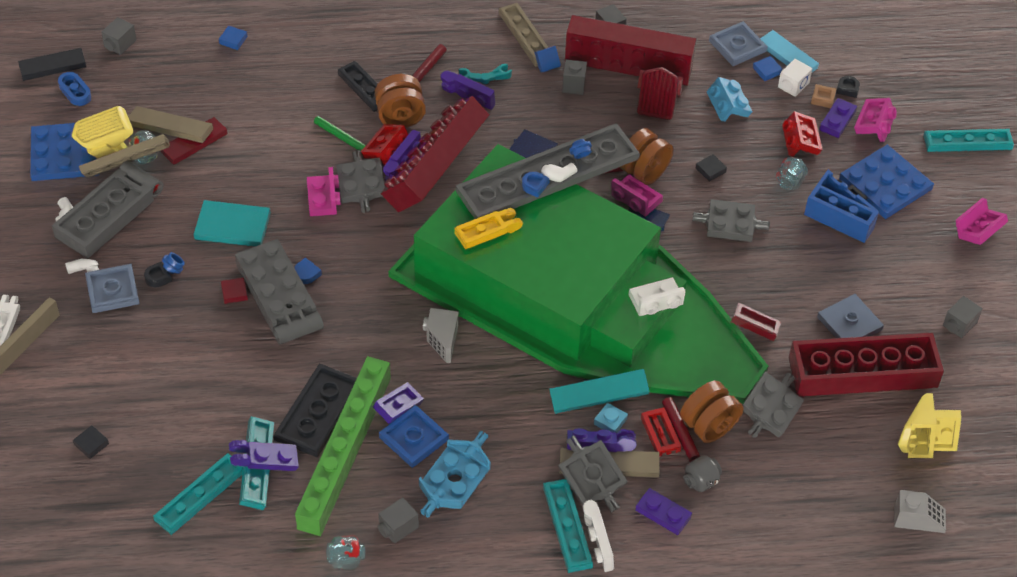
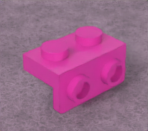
(635, 194)
(979, 223)

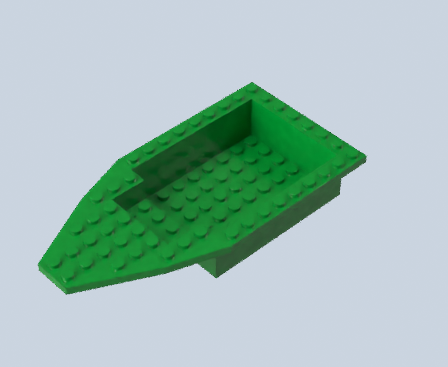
(565, 288)

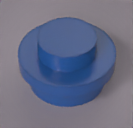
(580, 148)
(173, 263)

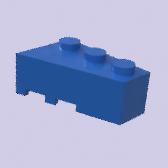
(841, 209)

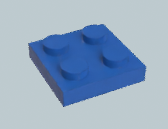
(413, 436)

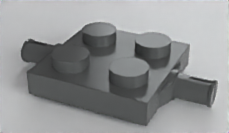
(360, 180)
(731, 220)
(772, 404)
(592, 473)

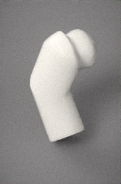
(558, 173)
(65, 206)
(82, 264)

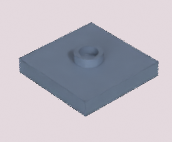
(738, 43)
(112, 288)
(850, 319)

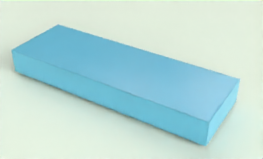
(786, 51)

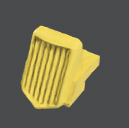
(103, 132)
(930, 430)

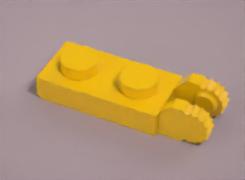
(488, 227)

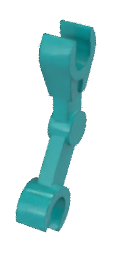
(498, 74)

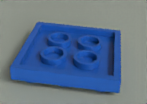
(56, 153)
(887, 181)

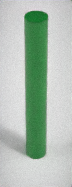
(339, 133)

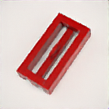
(652, 435)

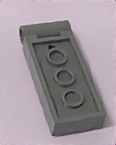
(107, 209)
(278, 291)

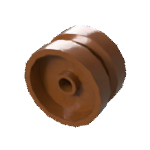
(400, 100)
(653, 157)
(711, 411)

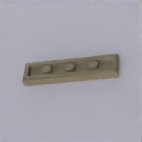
(523, 30)
(170, 124)
(128, 154)
(28, 333)
(630, 463)

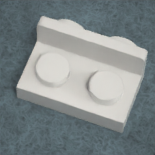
(657, 296)

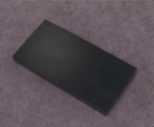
(316, 410)

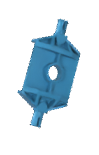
(459, 459)

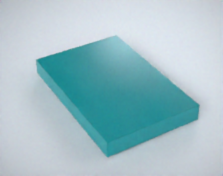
(232, 223)

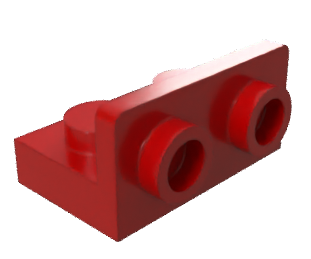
(801, 134)
(385, 142)

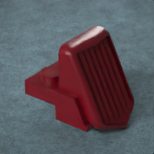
(658, 93)

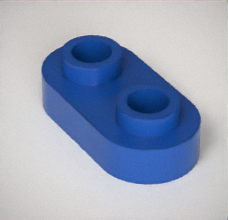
(74, 88)

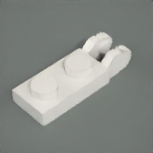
(598, 533)

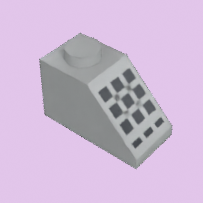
(442, 331)
(919, 512)

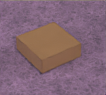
(823, 96)

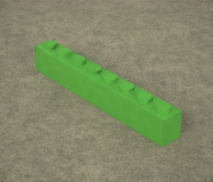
(342, 447)

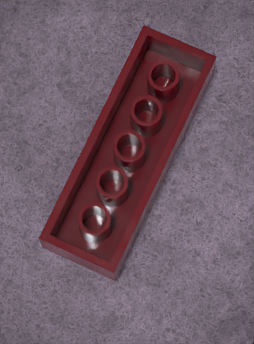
(628, 48)
(434, 153)
(865, 364)

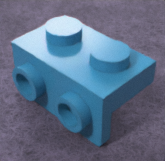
(728, 99)

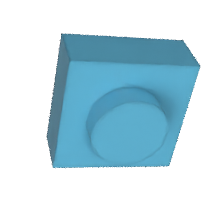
(610, 418)

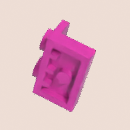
(876, 117)
(322, 194)

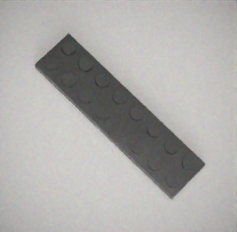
(503, 186)

